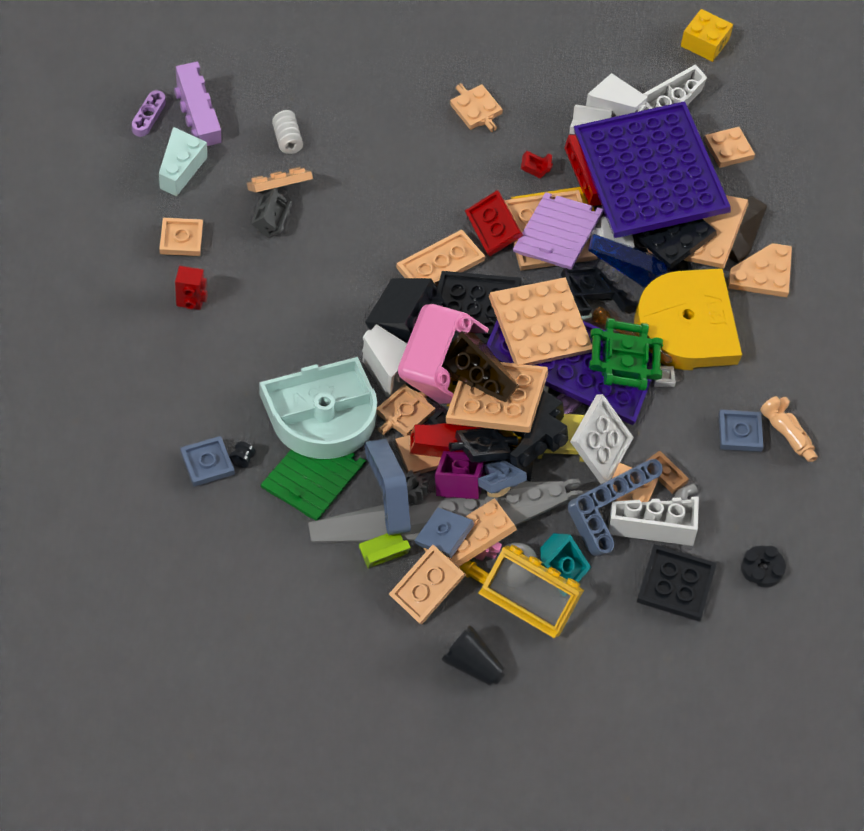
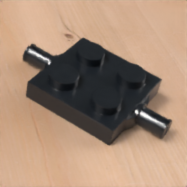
(483, 444)

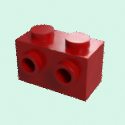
(190, 287)

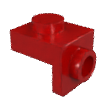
(536, 165)

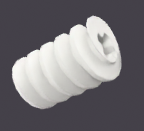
(287, 132)

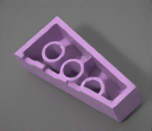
(197, 104)

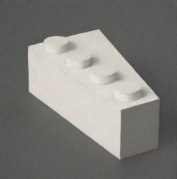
(677, 89)
(656, 520)

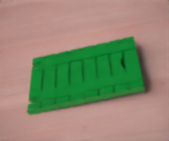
(311, 482)

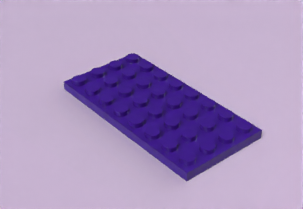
(575, 378)

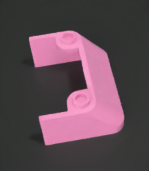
(428, 347)

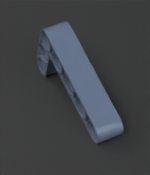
(392, 484)
(607, 494)

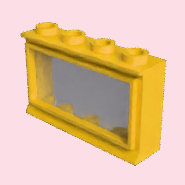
(531, 591)

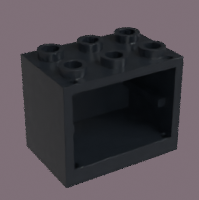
(401, 305)

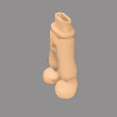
(789, 426)

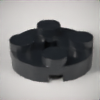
(763, 554)

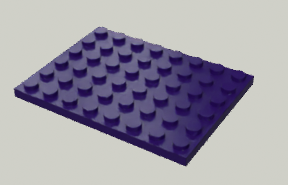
(651, 169)

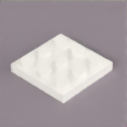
(601, 439)

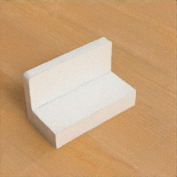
(588, 114)

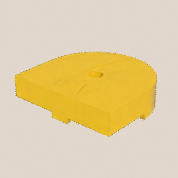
(692, 318)

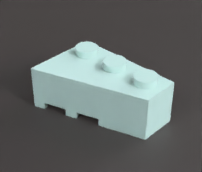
(181, 161)

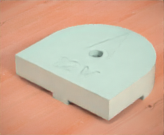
(322, 409)

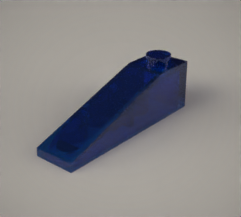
(628, 259)

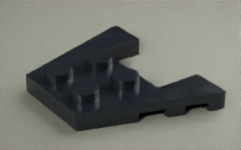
(592, 284)

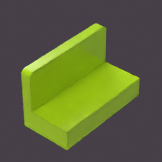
(383, 549)

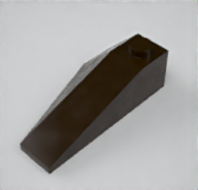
(748, 229)

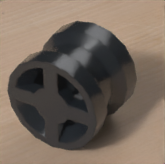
(242, 454)

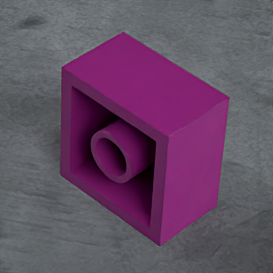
(458, 476)

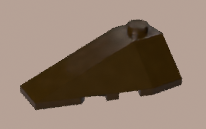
(476, 365)

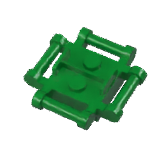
(626, 355)

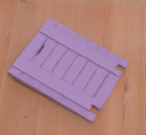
(558, 231)

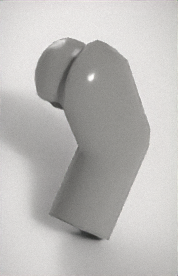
(686, 491)

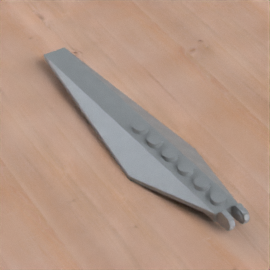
(519, 503)

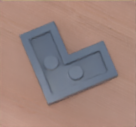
(500, 476)

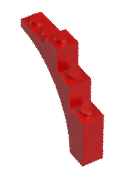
(434, 439)

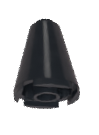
(474, 658)

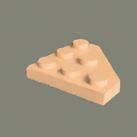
(764, 271)

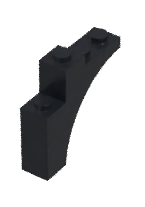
(545, 433)

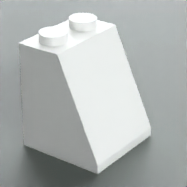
(616, 96)
(382, 357)

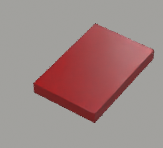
(493, 223)

